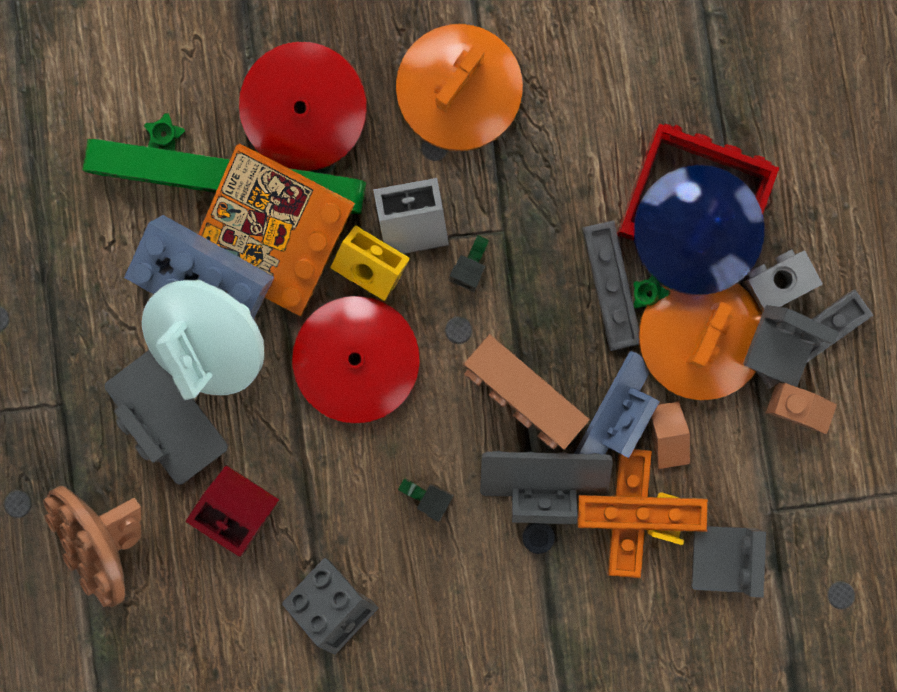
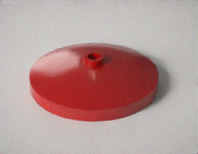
(332, 99)
(386, 367)

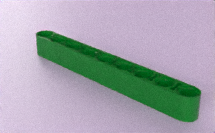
(189, 169)

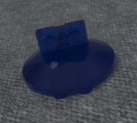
(699, 230)

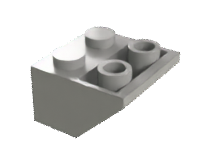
(412, 216)

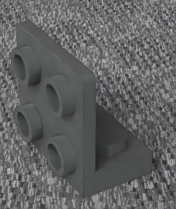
(784, 344)
(729, 560)
(328, 607)

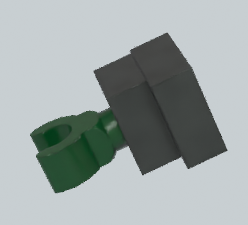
(468, 269)
(432, 501)

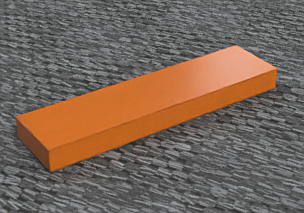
(642, 513)
(627, 544)

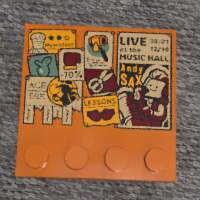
(276, 224)

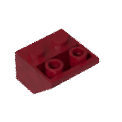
(232, 510)

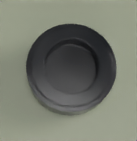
(538, 537)

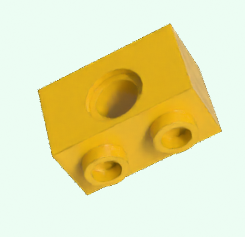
(369, 262)

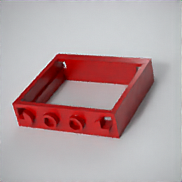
(701, 146)

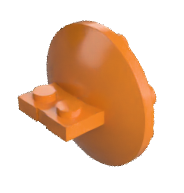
(459, 87)
(700, 342)

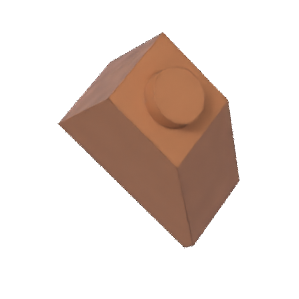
(801, 407)

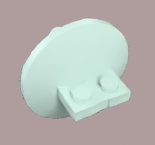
(203, 338)

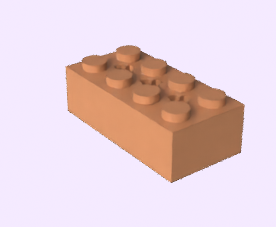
(526, 393)

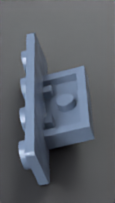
(622, 412)

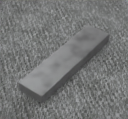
(611, 285)
(840, 316)

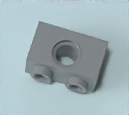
(799, 274)

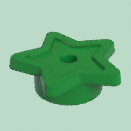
(156, 128)
(643, 288)

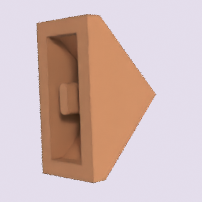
(670, 436)

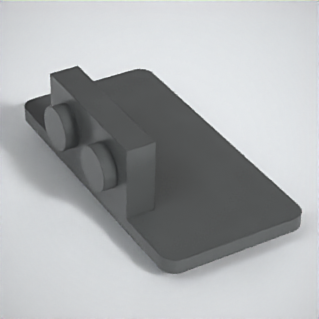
(162, 421)
(544, 484)

